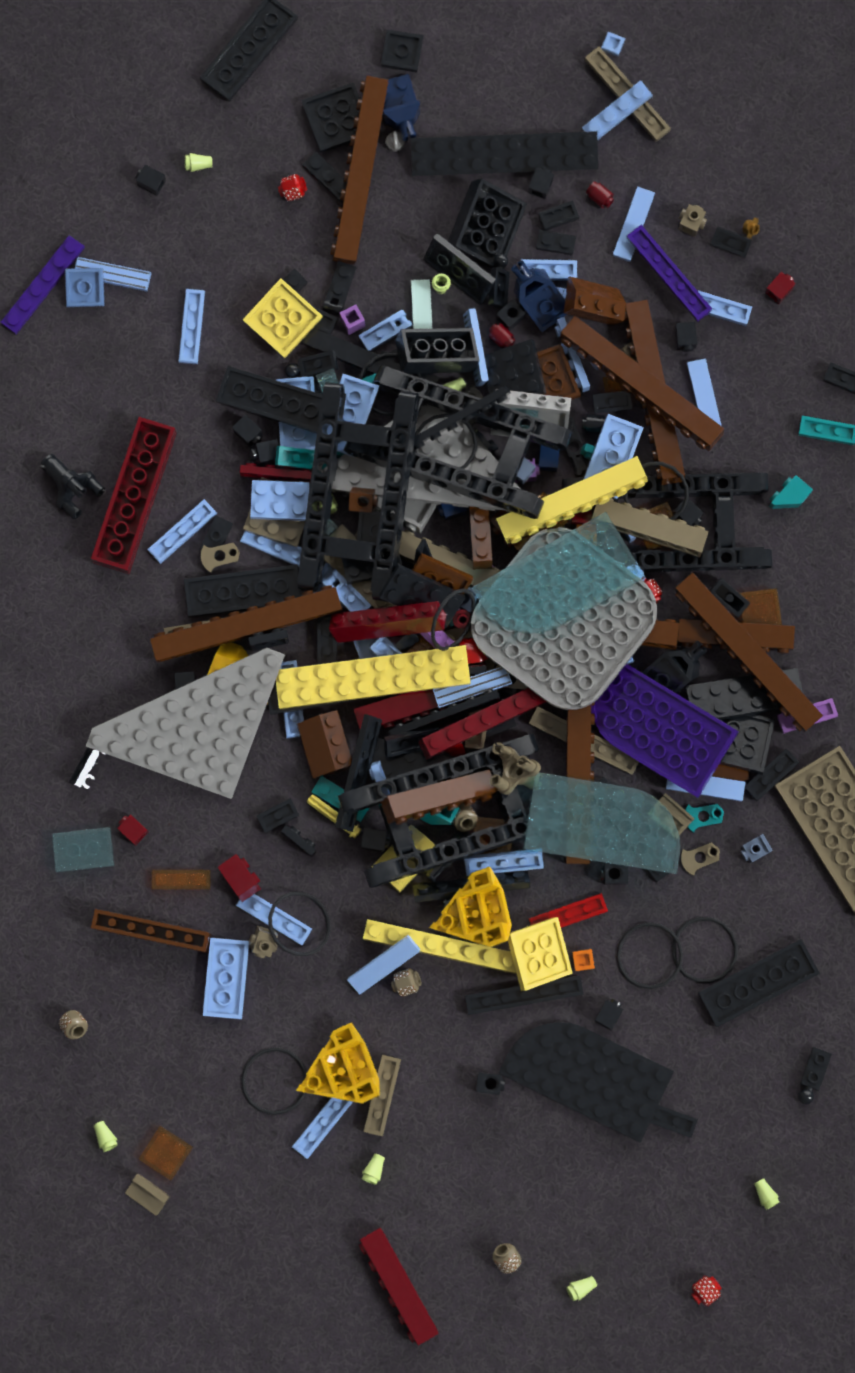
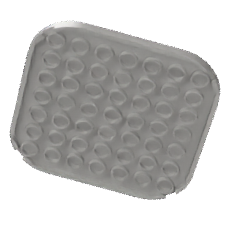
(581, 657)

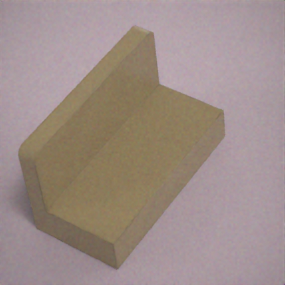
(147, 1194)

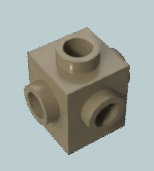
(692, 220)
(262, 942)

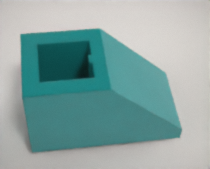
(792, 495)

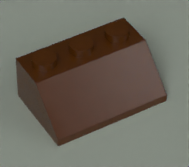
(594, 301)
(325, 744)

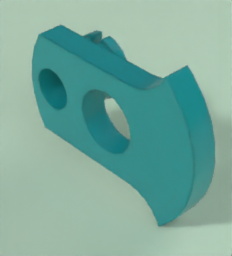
(712, 818)

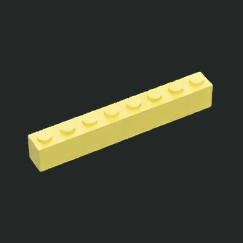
(575, 499)
(441, 946)

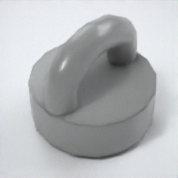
(394, 141)

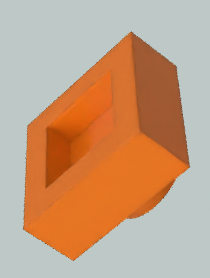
(583, 960)

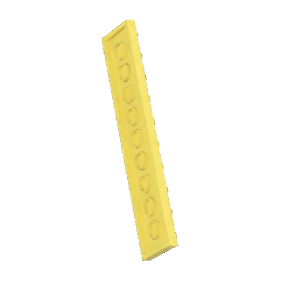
(372, 677)

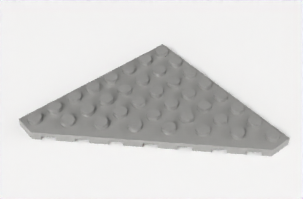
(452, 448)
(198, 729)

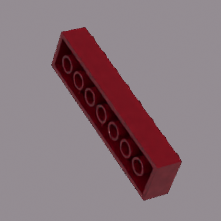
(134, 495)

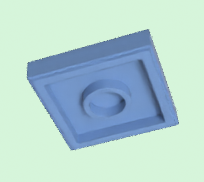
(84, 287)

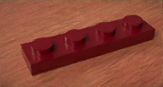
(270, 472)

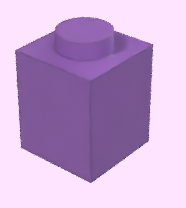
(352, 319)

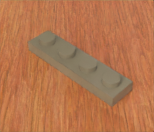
(380, 1105)

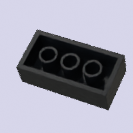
(437, 350)

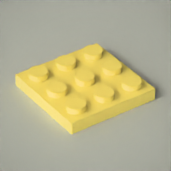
(282, 318)
(539, 953)

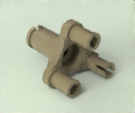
(516, 770)

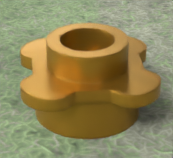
(751, 227)

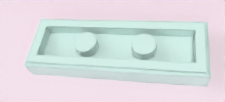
(421, 304)

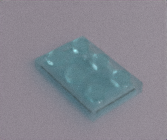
(83, 849)

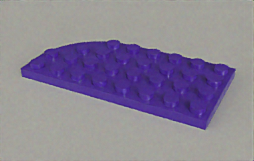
(662, 730)

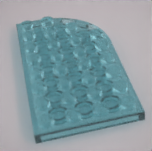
(561, 579)
(601, 824)

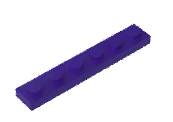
(669, 273)
(42, 285)

